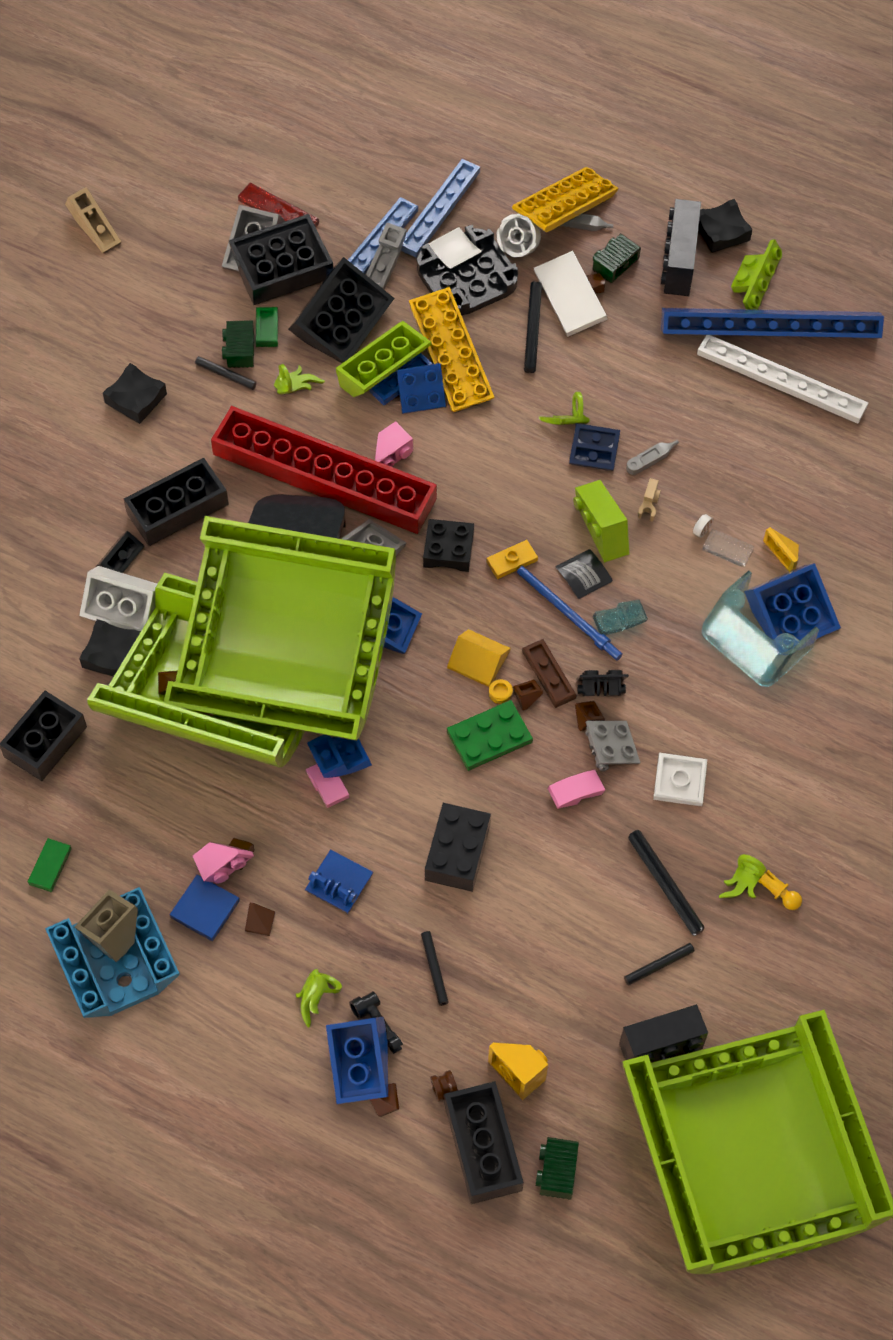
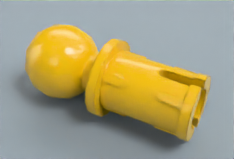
(791, 899)

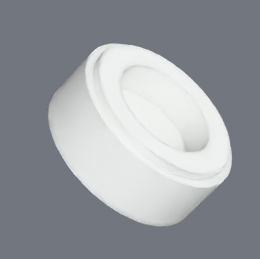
(702, 525)

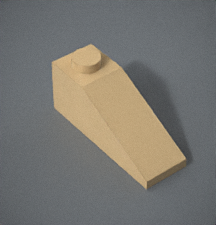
(92, 220)

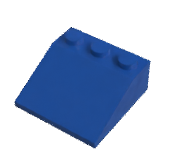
(793, 604)

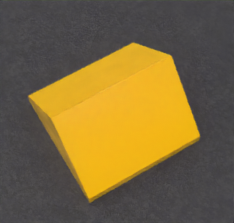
(477, 657)

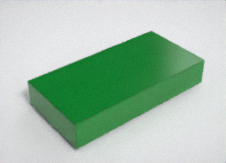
(266, 326)
(49, 865)

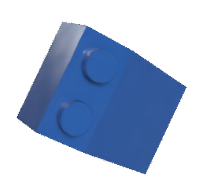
(401, 626)
(359, 1059)

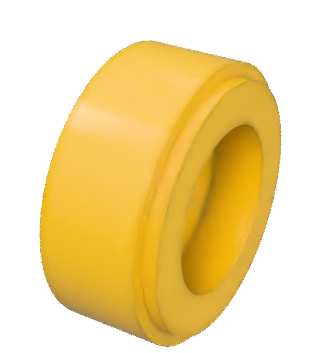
(500, 691)

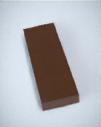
(549, 673)

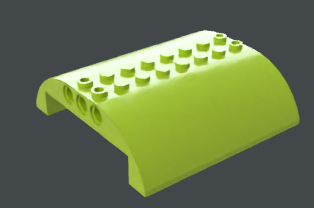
(285, 628)
(158, 648)
(760, 1147)

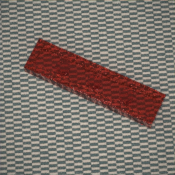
(261, 199)

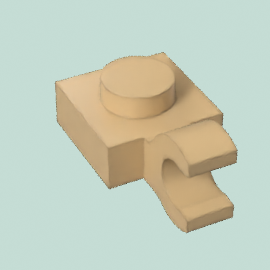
(651, 496)

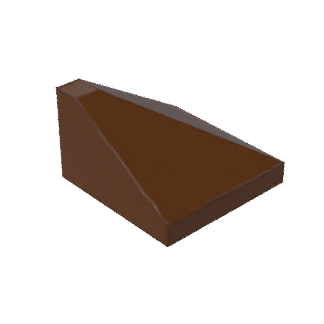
(596, 282)
(163, 678)
(527, 693)
(587, 712)
(259, 919)
(386, 1104)

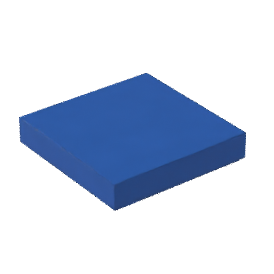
(204, 908)

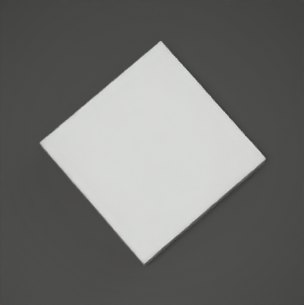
(680, 779)

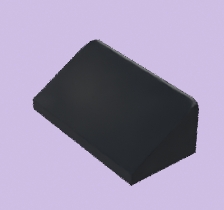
(121, 553)

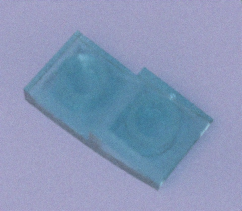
(620, 618)

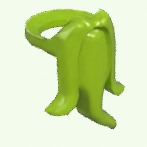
(294, 381)
(576, 417)
(746, 876)
(312, 992)

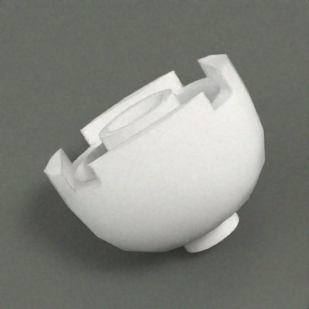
(518, 235)

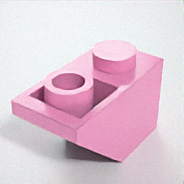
(393, 445)
(219, 861)

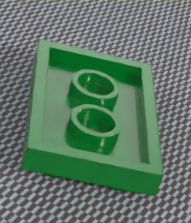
(489, 735)

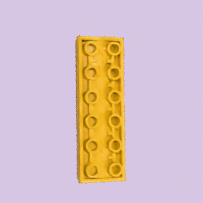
(566, 199)
(452, 347)

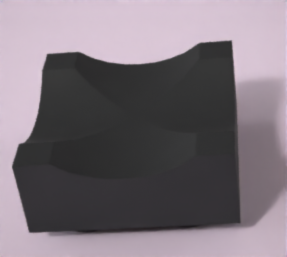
(724, 226)
(135, 394)
(448, 544)
(107, 648)

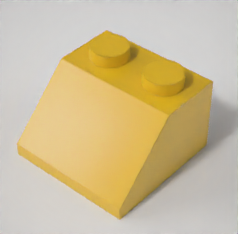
(519, 1066)

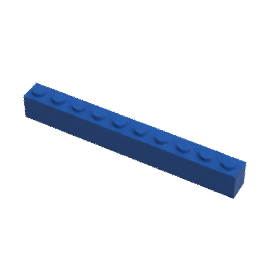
(772, 322)

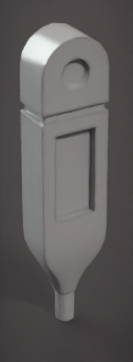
(587, 222)
(649, 457)

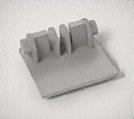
(611, 743)

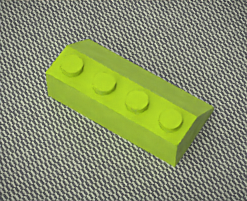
(380, 358)

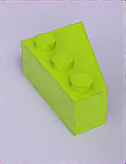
(603, 519)

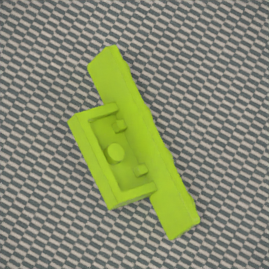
(756, 274)

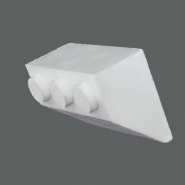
(118, 598)

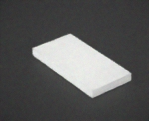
(570, 293)

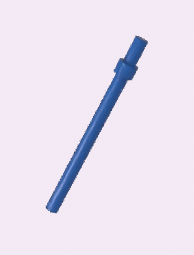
(601, 640)

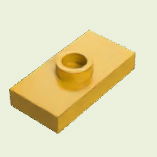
(512, 559)

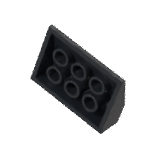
(281, 259)
(341, 312)

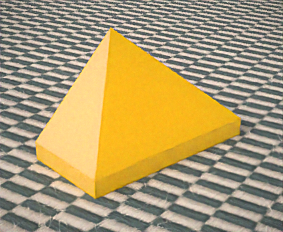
(783, 548)

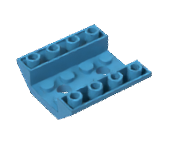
(96, 976)

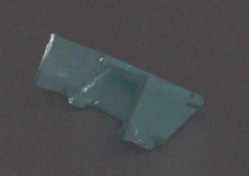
(746, 644)

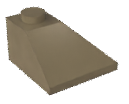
(110, 925)

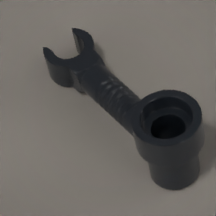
(368, 1006)

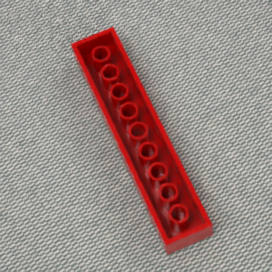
(324, 469)

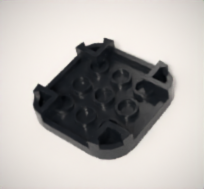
(475, 281)
(300, 514)

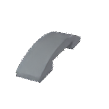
(386, 254)

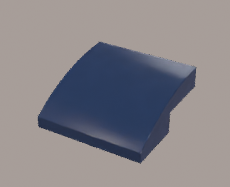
(594, 447)

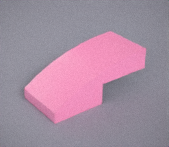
(574, 788)
(330, 789)

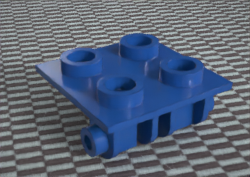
(421, 388)
(338, 881)

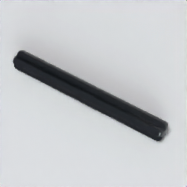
(533, 327)
(666, 882)

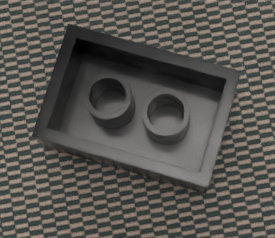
(43, 735)
(457, 847)
(665, 1035)

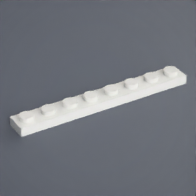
(782, 378)

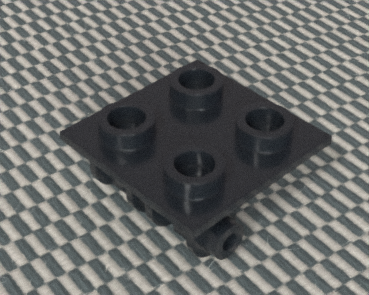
(613, 678)

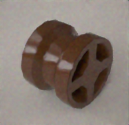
(443, 1084)

